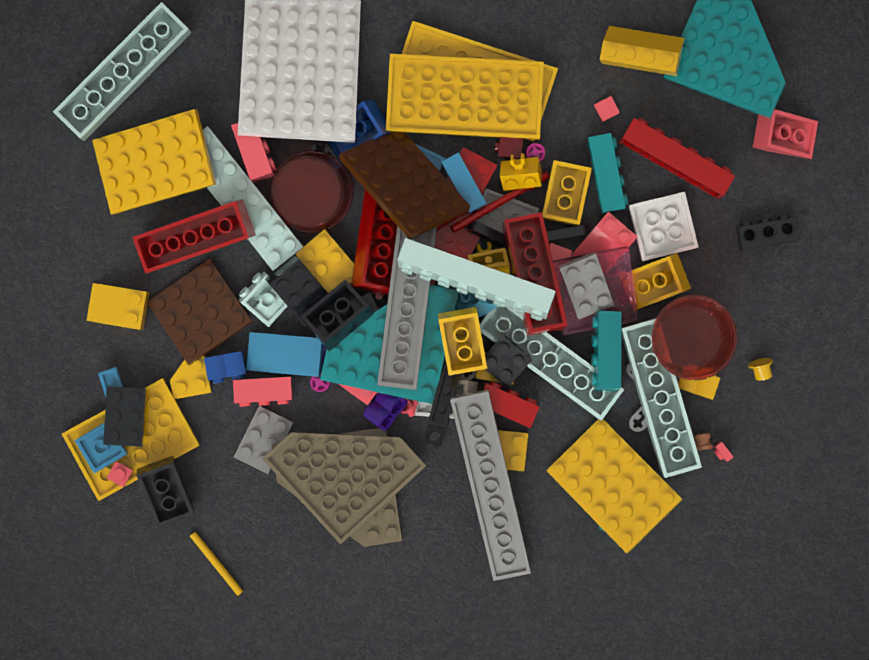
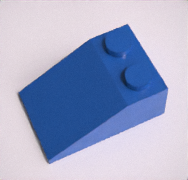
(369, 125)

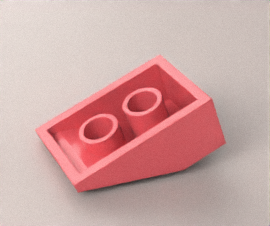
(786, 134)
(606, 235)

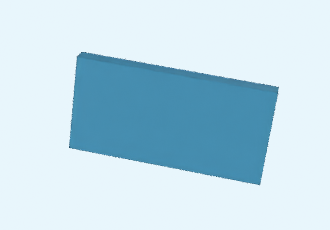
(284, 354)

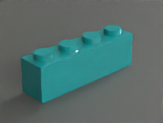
(606, 173)
(606, 351)

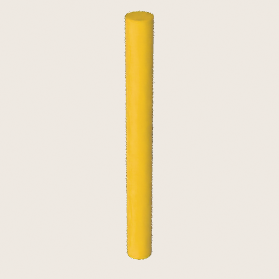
(216, 563)

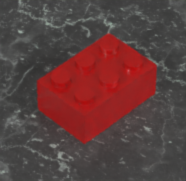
(511, 406)

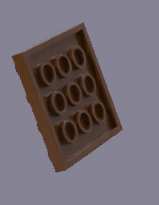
(199, 312)

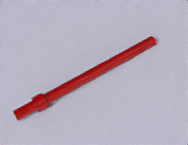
(492, 206)

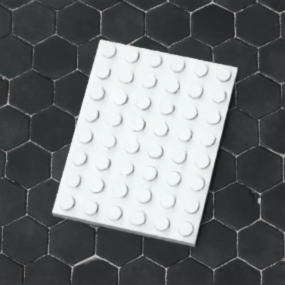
(300, 69)

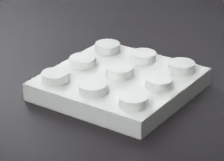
(663, 226)

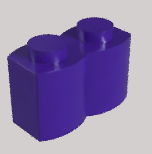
(384, 410)

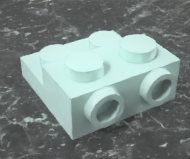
(262, 299)

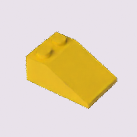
(659, 280)
(118, 306)

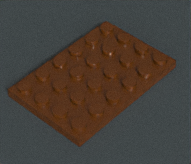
(404, 183)

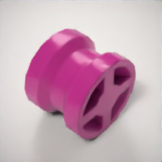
(534, 149)
(319, 385)

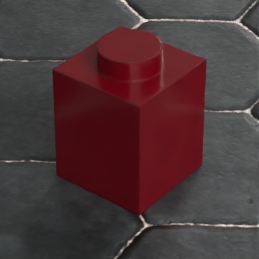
(509, 146)

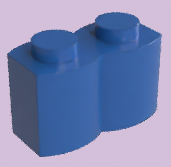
(225, 366)

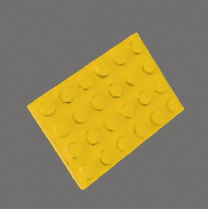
(154, 162)
(164, 436)
(614, 485)

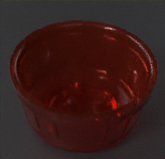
(312, 191)
(694, 337)

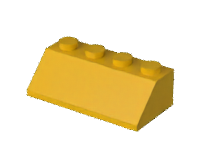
(642, 50)

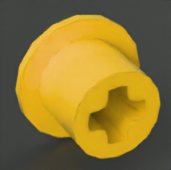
(761, 368)

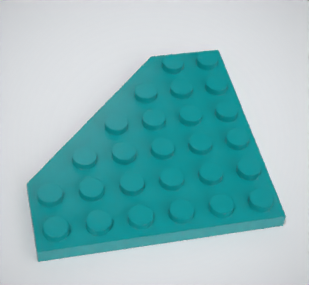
(730, 56)
(358, 356)

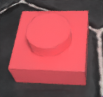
(722, 452)
(120, 474)

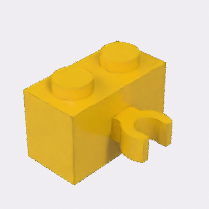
(520, 173)
(494, 259)

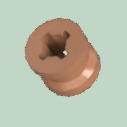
(702, 441)

